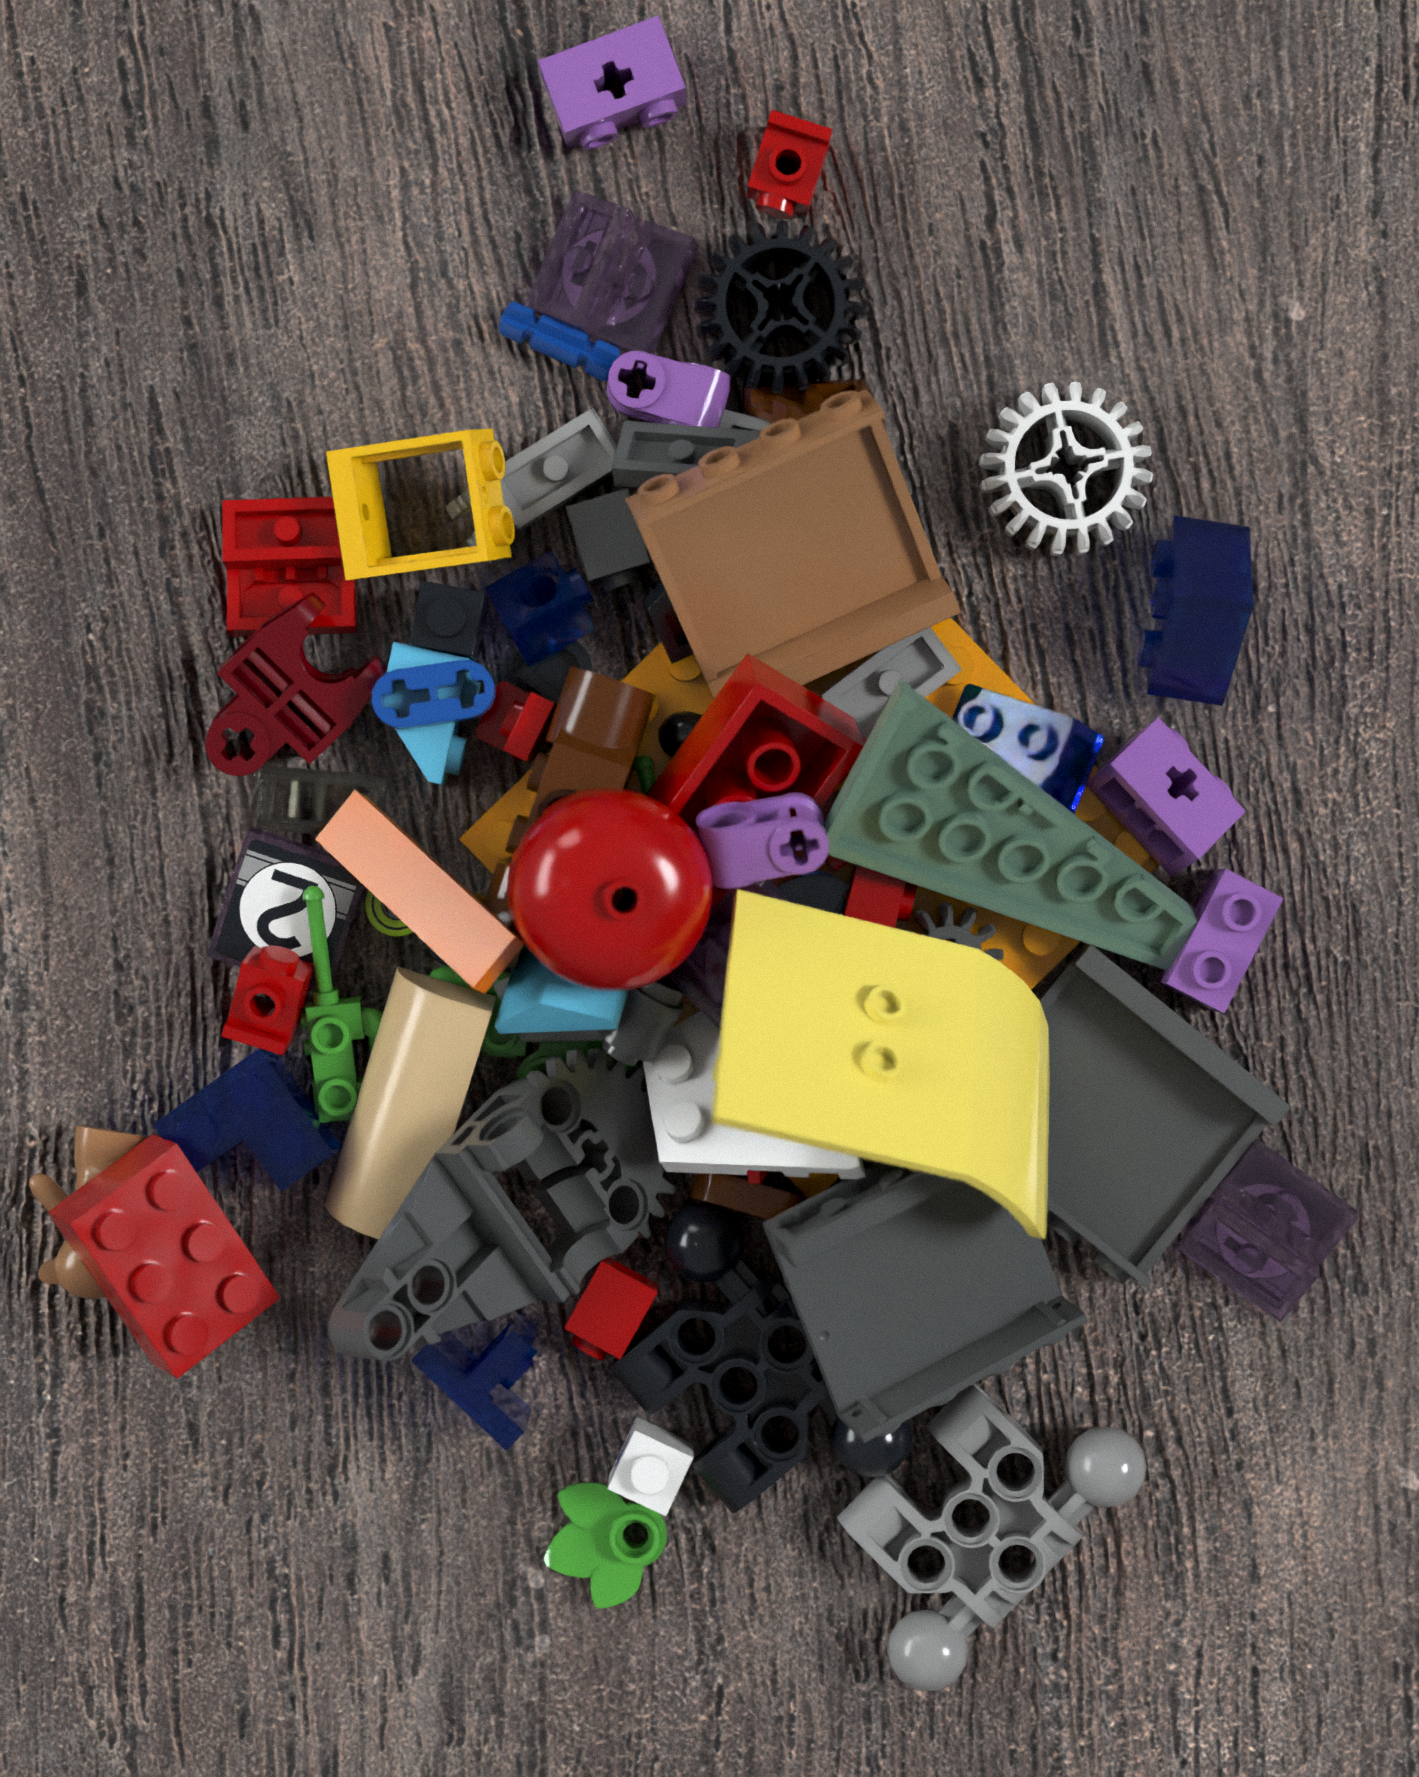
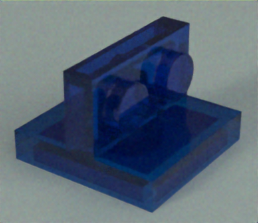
(484, 1382)

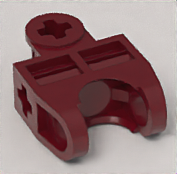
(285, 695)

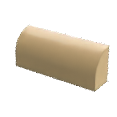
(407, 1096)

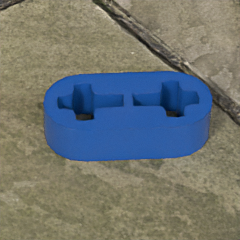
(432, 678)

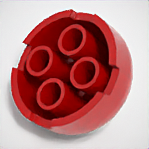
(576, 861)

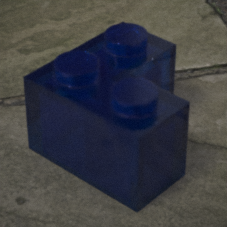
(1198, 610)
(255, 1105)

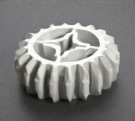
(1061, 438)

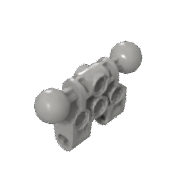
(929, 1645)

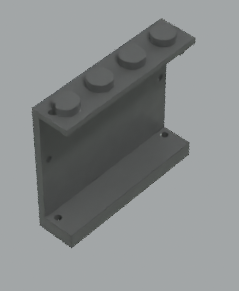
(913, 1291)

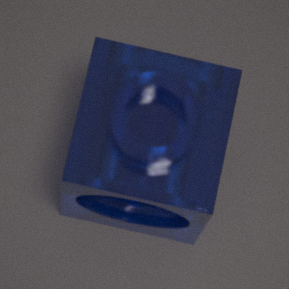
(542, 607)

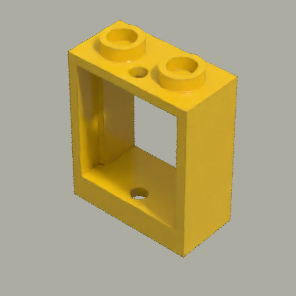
(362, 511)

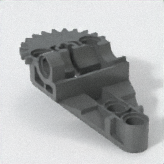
(469, 1239)

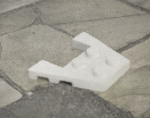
(682, 1112)

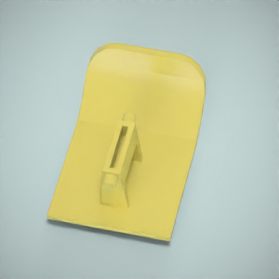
(885, 1050)

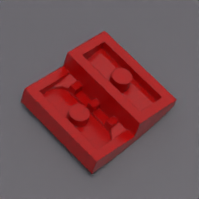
(280, 554)

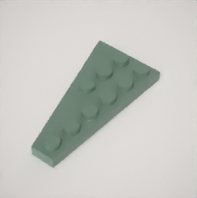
(971, 826)

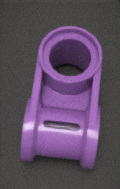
(680, 394)
(754, 840)

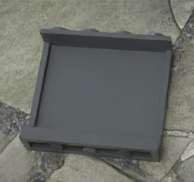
(1137, 1115)

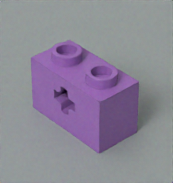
(640, 63)
(1165, 797)
(1229, 929)

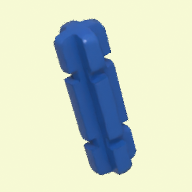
(558, 340)

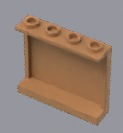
(794, 546)

